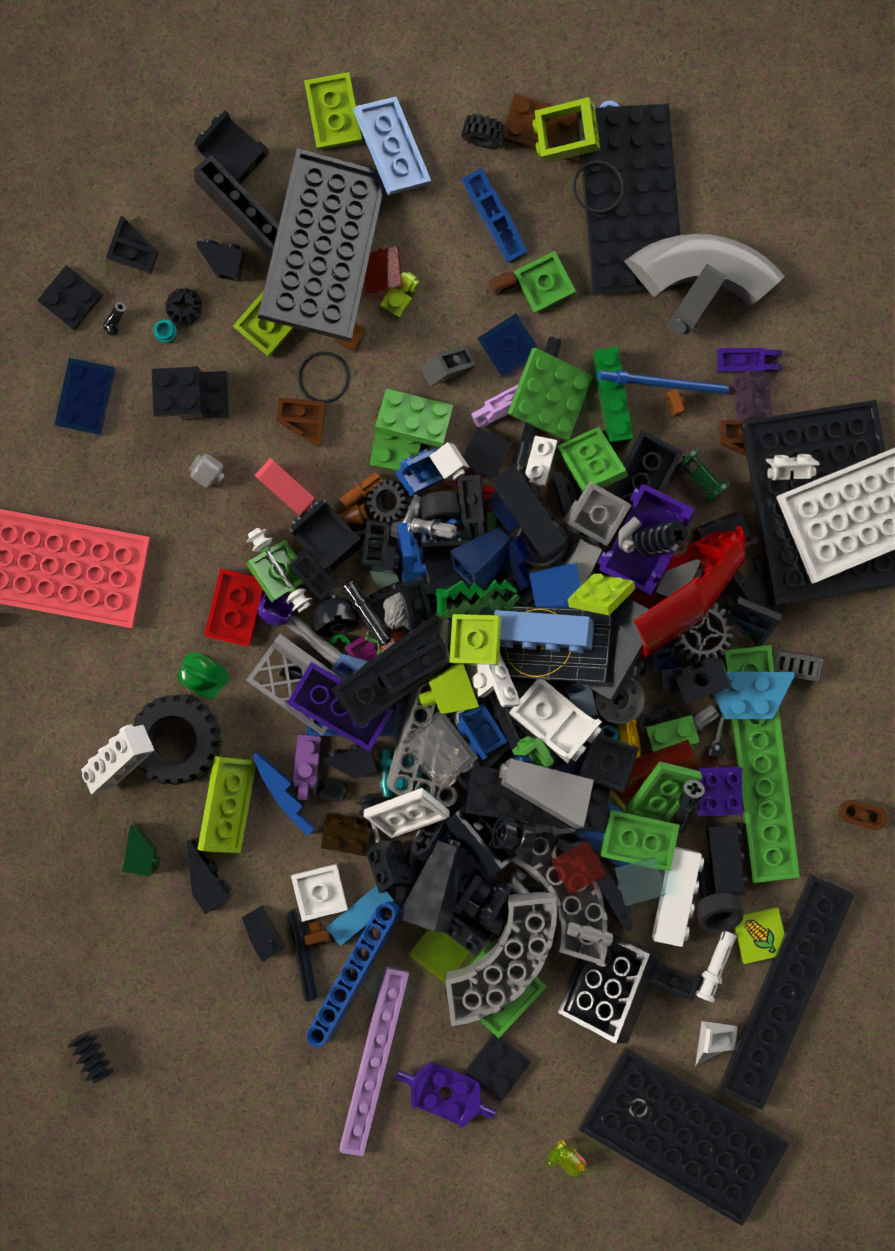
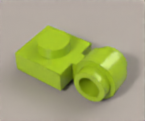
(396, 299)

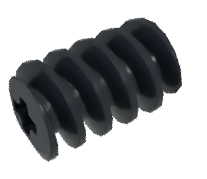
(661, 539)
(90, 1057)

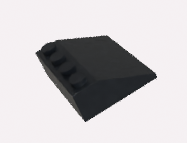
(624, 648)
(611, 994)

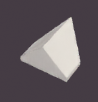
(714, 1040)

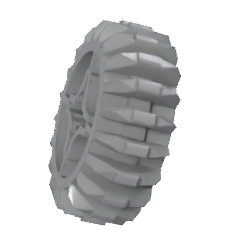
(699, 642)

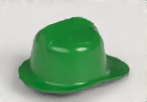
(202, 675)

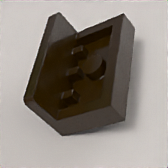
(346, 834)

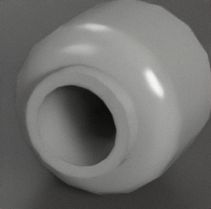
(206, 470)

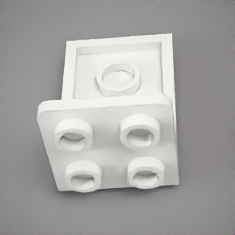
(555, 720)

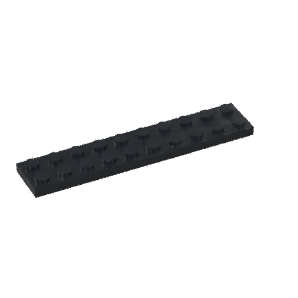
(785, 992)

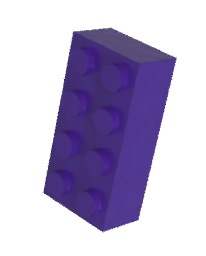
(317, 700)

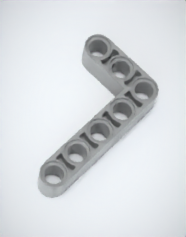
(409, 772)

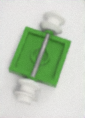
(273, 570)

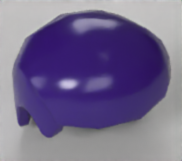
(276, 612)

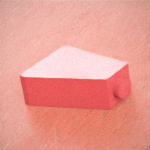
(285, 487)

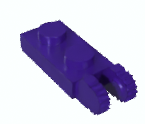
(745, 359)

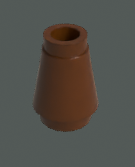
(356, 515)

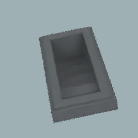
(816, 670)

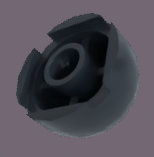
(335, 615)

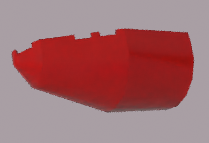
(668, 619)

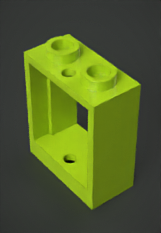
(586, 146)

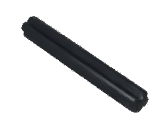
(302, 955)

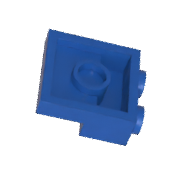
(409, 554)

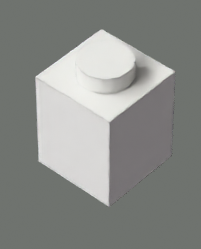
(449, 462)

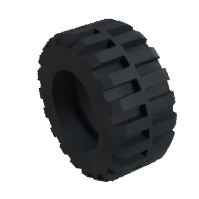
(207, 739)

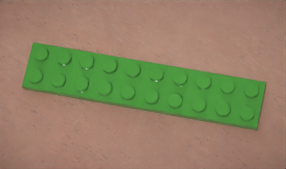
(764, 781)

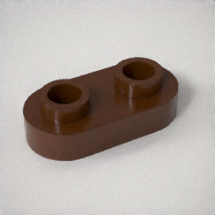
(862, 813)

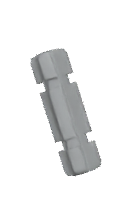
(589, 934)

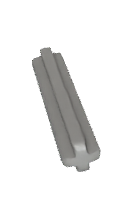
(313, 639)

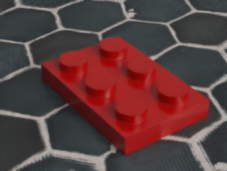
(234, 608)

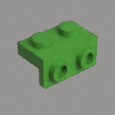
(672, 732)

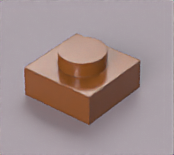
(675, 402)

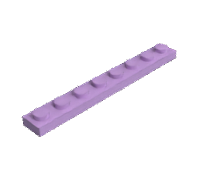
(374, 1061)

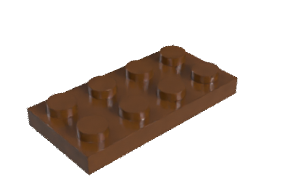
(520, 129)

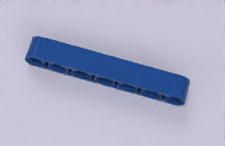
(346, 982)

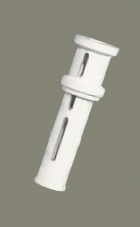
(712, 976)

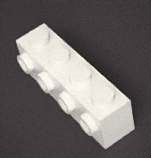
(117, 759)
(676, 905)

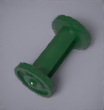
(702, 476)

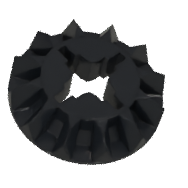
(189, 314)

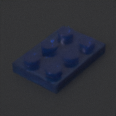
(85, 396)

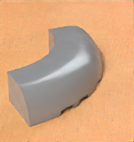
(685, 256)
(581, 907)
(509, 965)

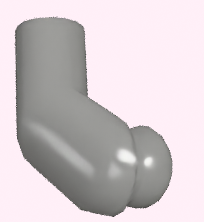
(516, 880)

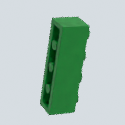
(612, 398)

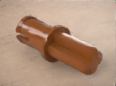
(360, 491)

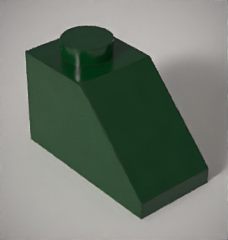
(140, 853)

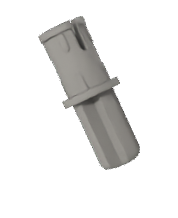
(433, 528)
(705, 717)

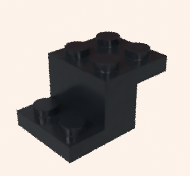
(190, 393)

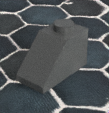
(447, 365)

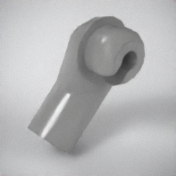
(626, 535)

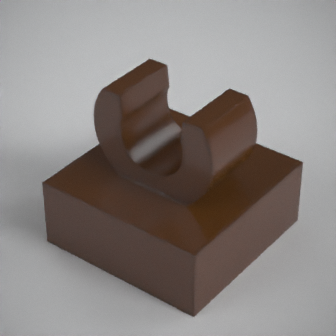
(317, 936)

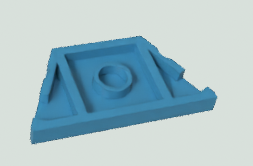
(753, 694)

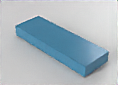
(357, 915)

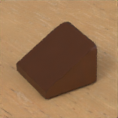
(503, 283)
(357, 337)

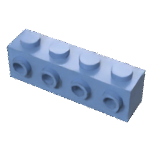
(546, 630)

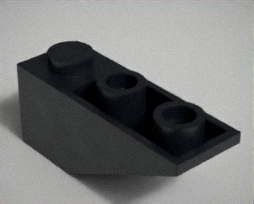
(205, 883)

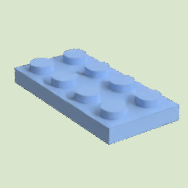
(392, 145)

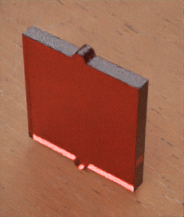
(383, 270)
(578, 867)

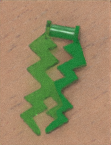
(484, 598)

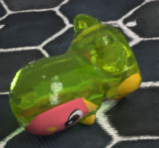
(568, 1159)

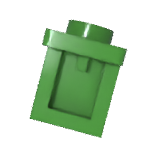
(537, 750)

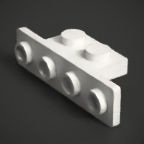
(493, 677)

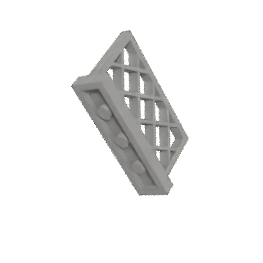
(298, 658)

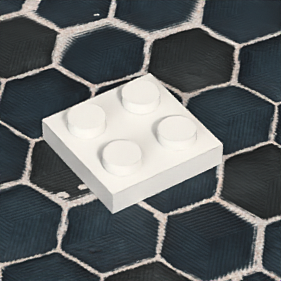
(319, 892)

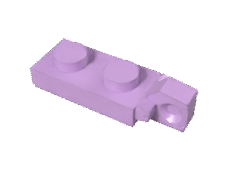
(494, 408)

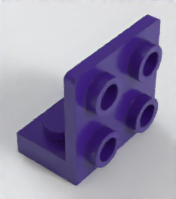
(722, 791)

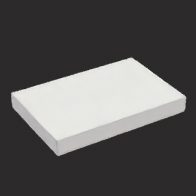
(406, 813)

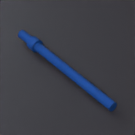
(622, 378)

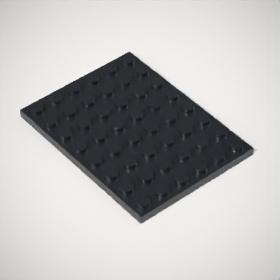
(837, 440)

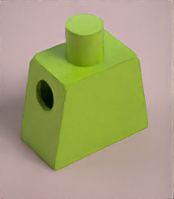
(450, 690)

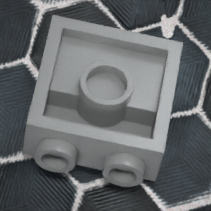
(596, 514)

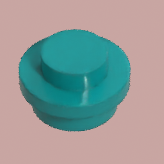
(165, 331)

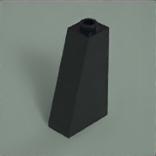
(437, 888)

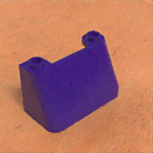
(650, 509)

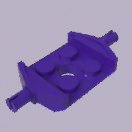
(459, 1107)

